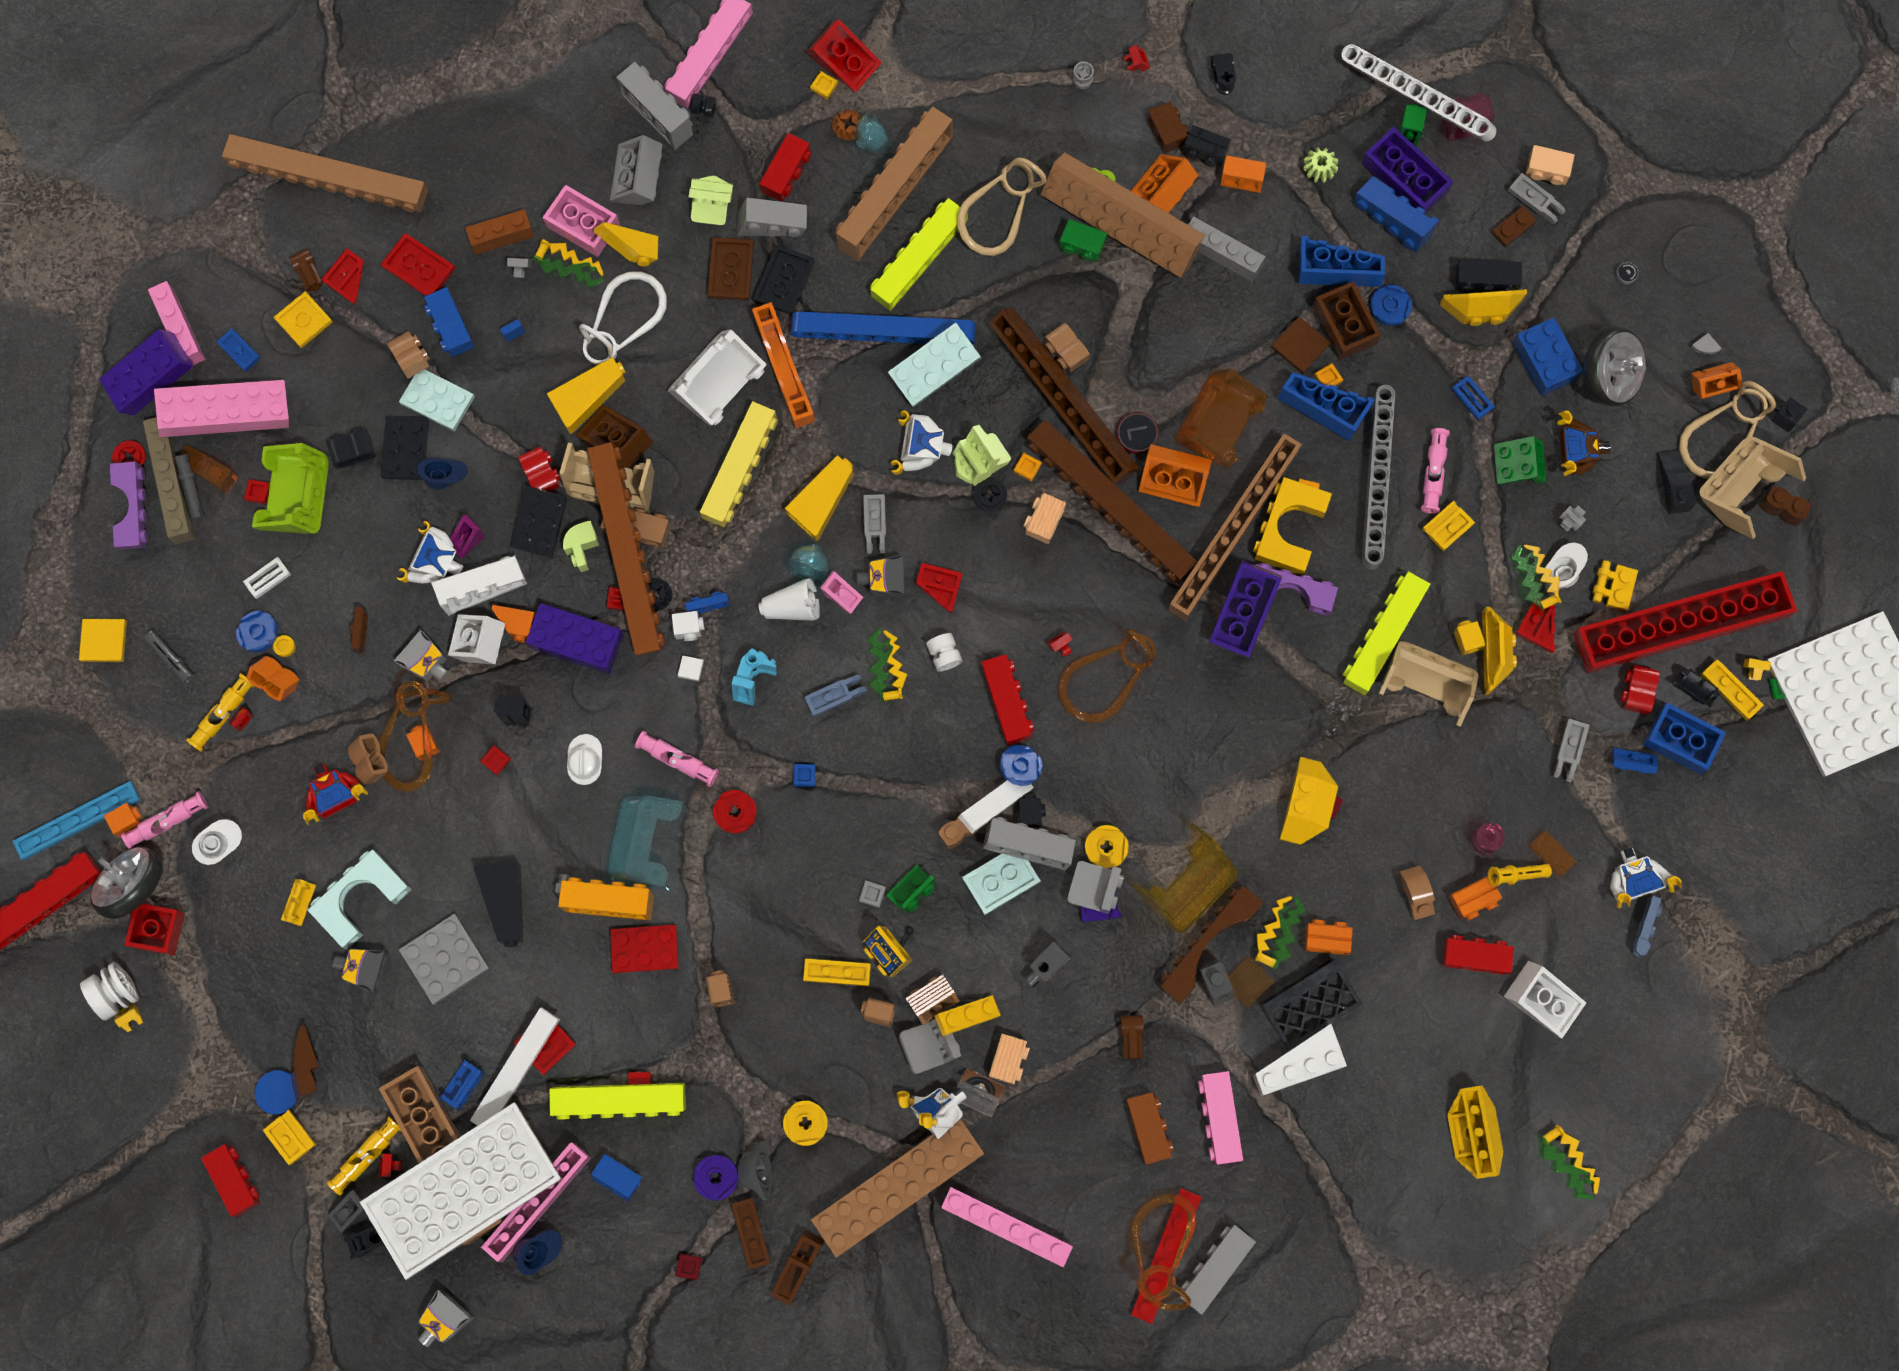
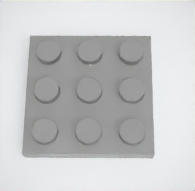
(444, 959)

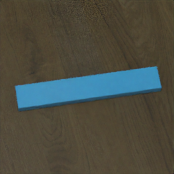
(75, 821)

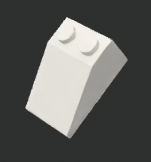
(1545, 998)

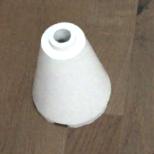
(792, 603)

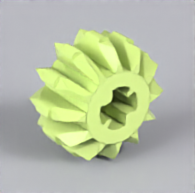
(1323, 158)

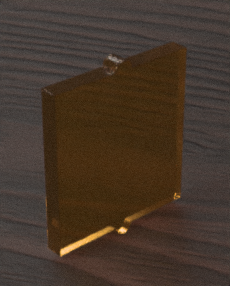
(1249, 982)

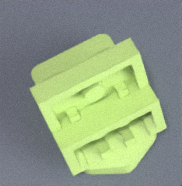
(710, 199)
(979, 456)

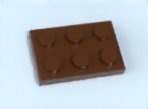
(731, 269)

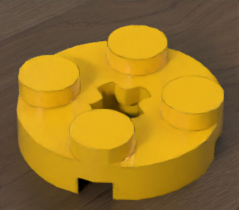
(1115, 838)
(796, 1132)

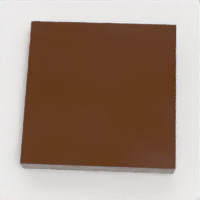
(1300, 345)

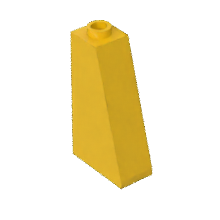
(586, 393)
(820, 497)

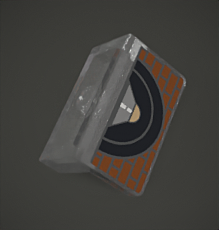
(981, 1092)

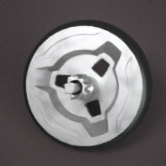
(1625, 366)
(119, 890)

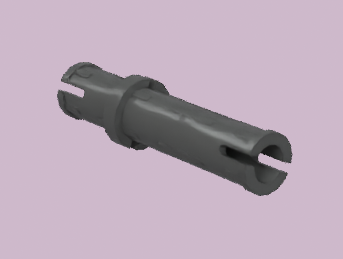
(189, 487)
(171, 660)

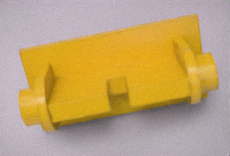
(298, 902)

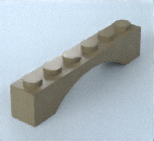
(173, 505)

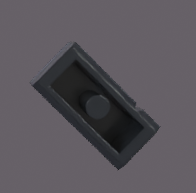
(1206, 146)
(513, 710)

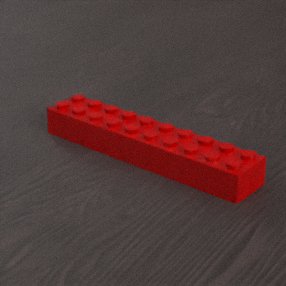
(1685, 622)

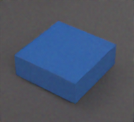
(512, 330)
(804, 775)

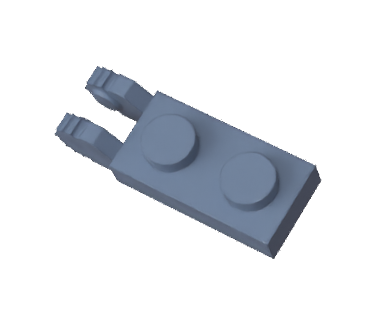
(833, 695)
(1646, 928)

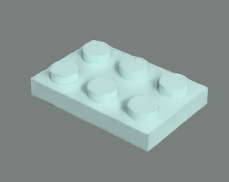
(437, 399)
(1000, 881)

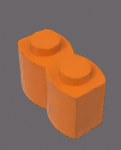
(272, 678)

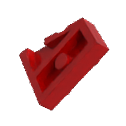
(940, 584)

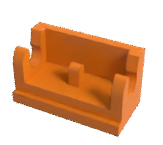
(1243, 174)

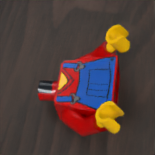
(331, 793)

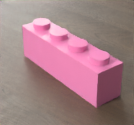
(175, 320)
(1221, 1118)

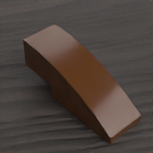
(302, 1064)
(797, 1267)

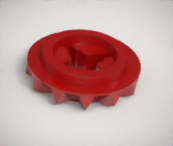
(131, 448)

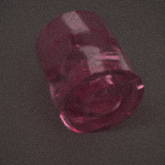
(1488, 839)

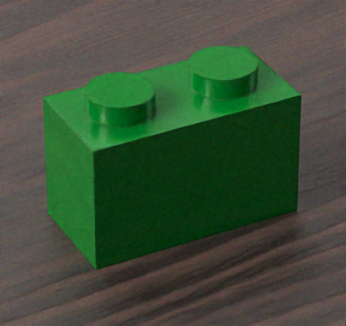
(1412, 123)
(1083, 241)

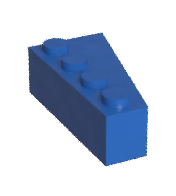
(1326, 404)

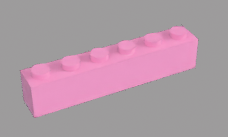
(708, 50)
(524, 1217)
(1007, 1227)

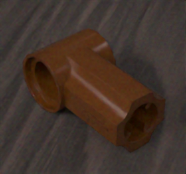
(305, 266)
(1132, 1030)

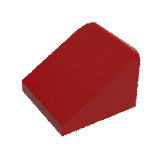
(240, 718)

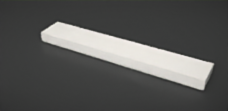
(516, 1066)

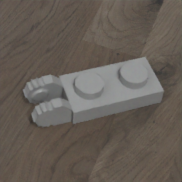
(1536, 198)
(874, 520)
(1571, 747)

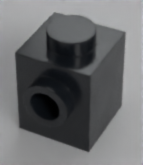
(1788, 414)
(1031, 811)

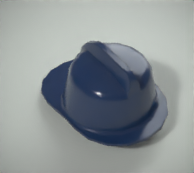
(441, 473)
(537, 1251)

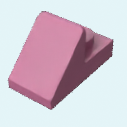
(841, 592)

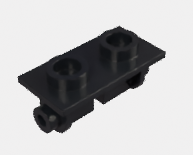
(1689, 682)

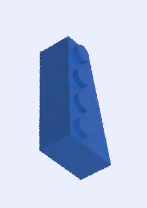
(1396, 214)
(1337, 265)

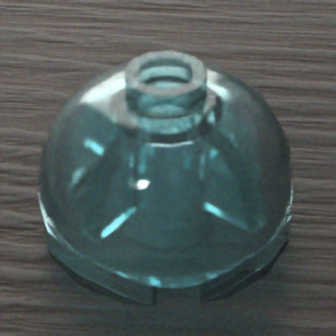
(872, 134)
(809, 562)

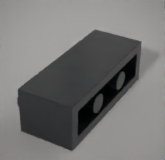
(1488, 275)

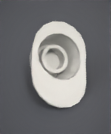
(1568, 564)
(584, 759)
(216, 841)

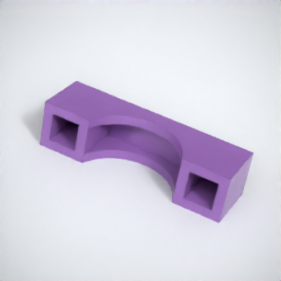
(131, 530)
(1318, 595)

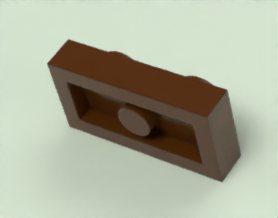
(1513, 226)

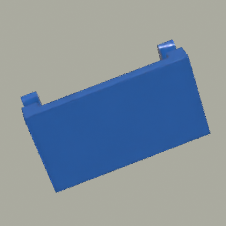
(462, 1085)
(616, 1177)

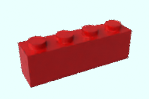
(1006, 699)

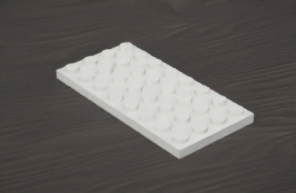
(460, 1190)

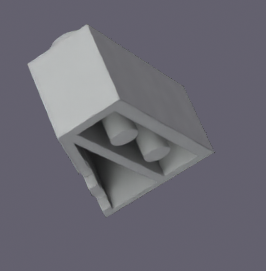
(771, 218)

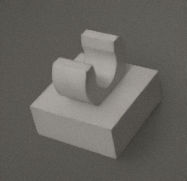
(519, 264)

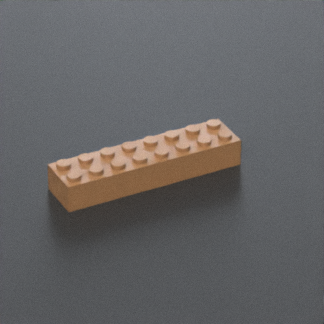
(894, 183)
(1122, 214)
(423, 1119)
(896, 1188)

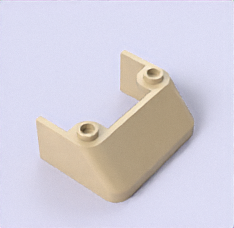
(1740, 474)
(580, 482)
(1432, 676)

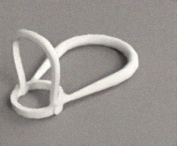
(612, 350)

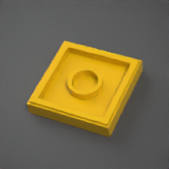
(303, 319)
(102, 640)

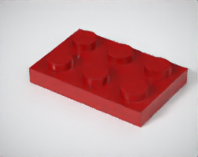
(417, 266)
(644, 949)

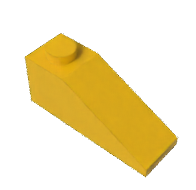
(630, 243)

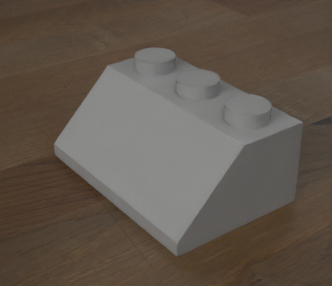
(636, 171)

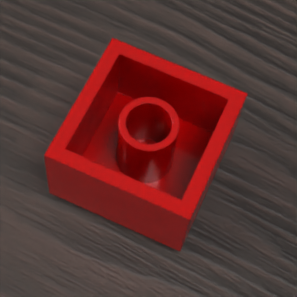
(154, 929)

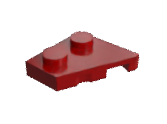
(345, 276)
(1539, 627)

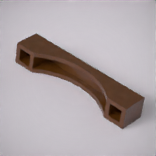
(1182, 979)

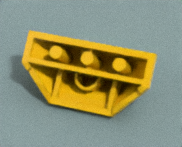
(1483, 307)
(1498, 652)
(1309, 802)
(1476, 1132)

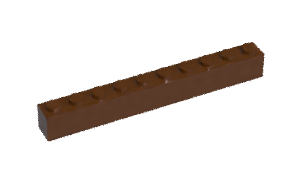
(1064, 395)
(1111, 502)

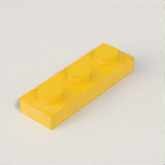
(1732, 690)
(837, 972)
(967, 1015)

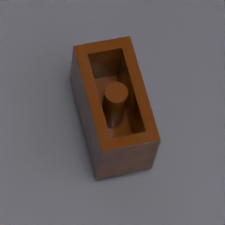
(1167, 126)

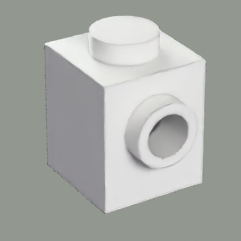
(687, 625)

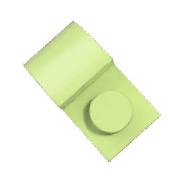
(578, 539)

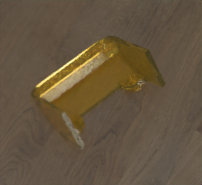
(1195, 887)

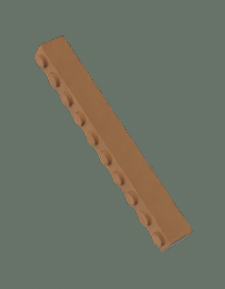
(325, 173)
(1234, 527)

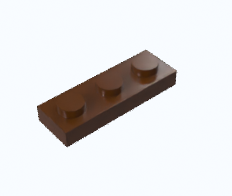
(751, 1233)

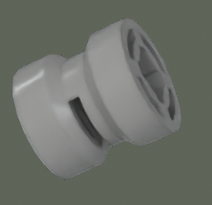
(1083, 70)

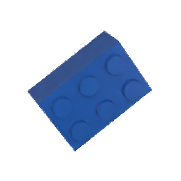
(1547, 356)
(1684, 738)

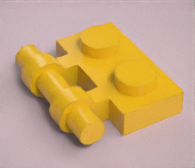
(1621, 587)

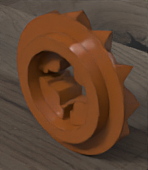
(839, 127)

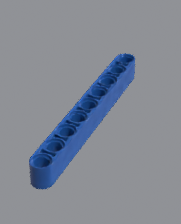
(874, 327)

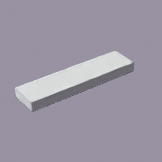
(993, 805)

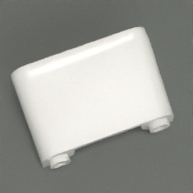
(717, 376)

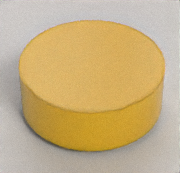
(284, 646)

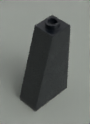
(503, 899)

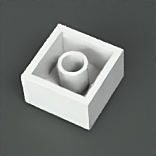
(476, 639)

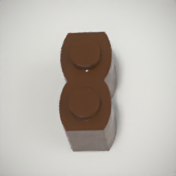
(1788, 507)

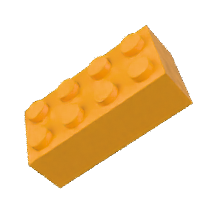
(606, 900)

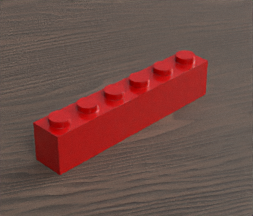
(47, 897)

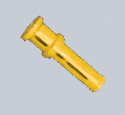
(1504, 873)

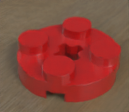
(724, 805)

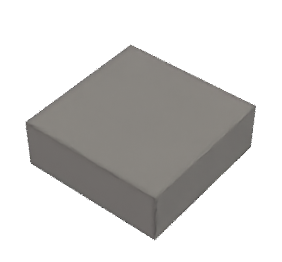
(872, 894)

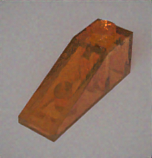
(210, 470)

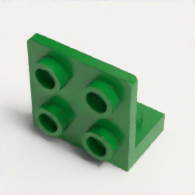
(1520, 461)
(912, 889)

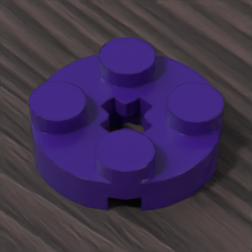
(703, 1176)

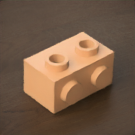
(1549, 165)

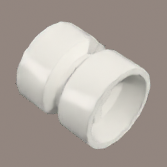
(943, 649)

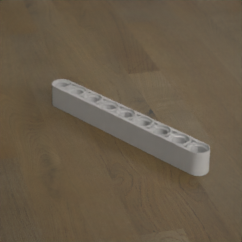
(1373, 485)

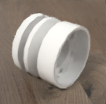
(106, 992)

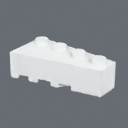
(478, 584)
(1306, 1061)

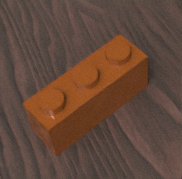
(500, 232)
(1149, 1128)

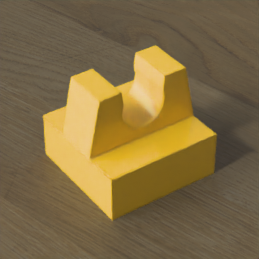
(1756, 668)
(126, 1015)

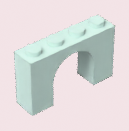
(330, 907)

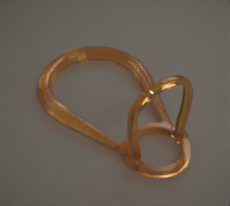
(1130, 635)
(428, 755)
(1135, 1237)

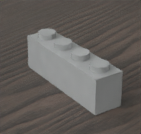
(1228, 251)
(1029, 843)
(1218, 1267)

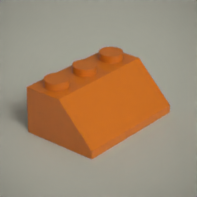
(1166, 181)
(1175, 475)

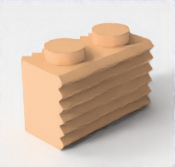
(1045, 518)
(1008, 1059)

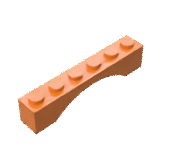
(783, 365)

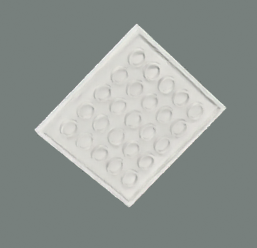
(1844, 692)

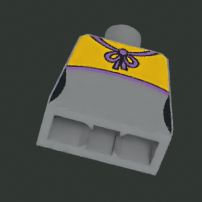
(422, 658)
(442, 1319)

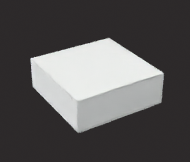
(690, 668)

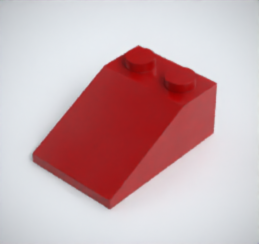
(844, 55)

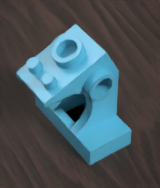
(742, 687)

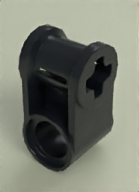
(1224, 73)
(362, 1243)

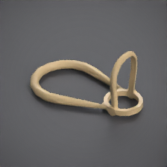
(1021, 162)
(1760, 392)

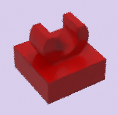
(1139, 59)
(615, 599)
(1060, 643)
(386, 1165)

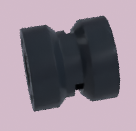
(704, 105)

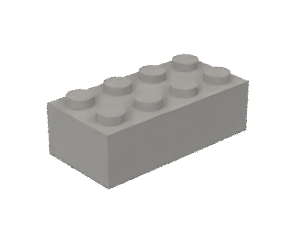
(655, 105)

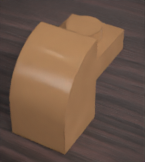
(1419, 892)

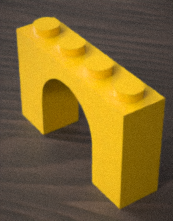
(1290, 497)

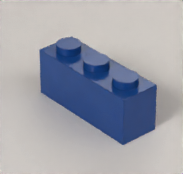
(448, 322)

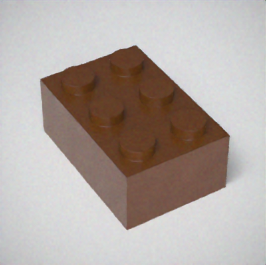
(1346, 320)

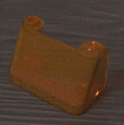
(1220, 416)

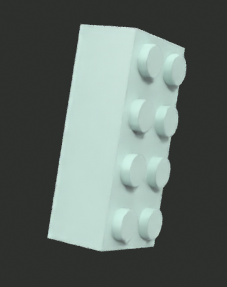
(934, 365)

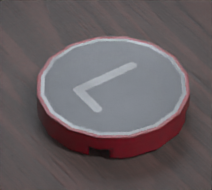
(1137, 433)

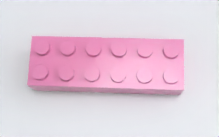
(221, 408)

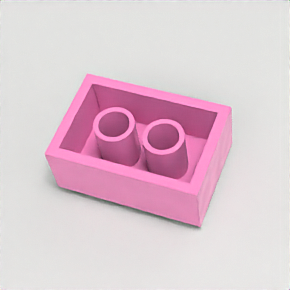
(576, 217)

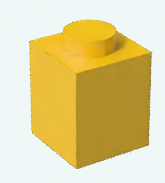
(1469, 637)

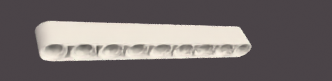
(1426, 95)

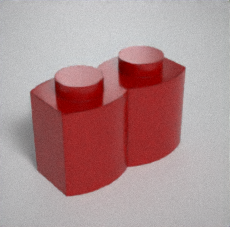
(538, 469)
(1640, 689)

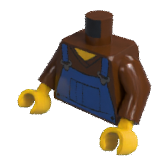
(1579, 446)

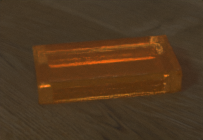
(1552, 853)

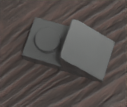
(347, 1211)

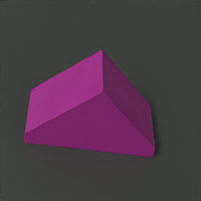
(466, 536)

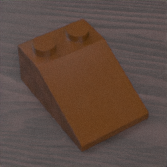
(612, 427)

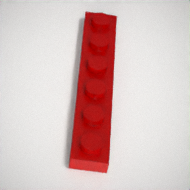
(1165, 1256)

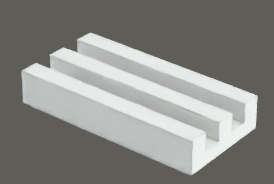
(272, 583)

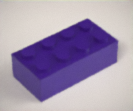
(1407, 170)
(148, 367)
(1245, 608)
(574, 638)

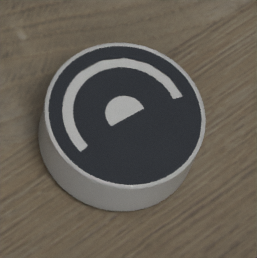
(1627, 273)

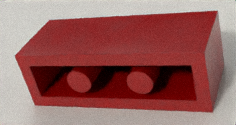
(785, 167)
(1477, 955)
(231, 1180)

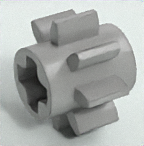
(1572, 518)

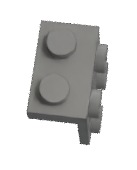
(1095, 887)
(927, 1048)

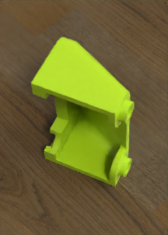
(294, 490)

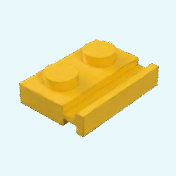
(1448, 526)
(289, 1137)

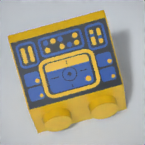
(886, 951)

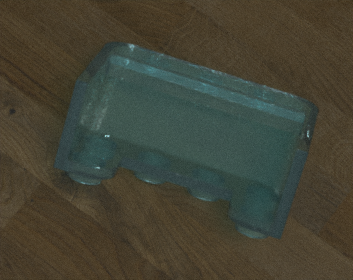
(634, 838)

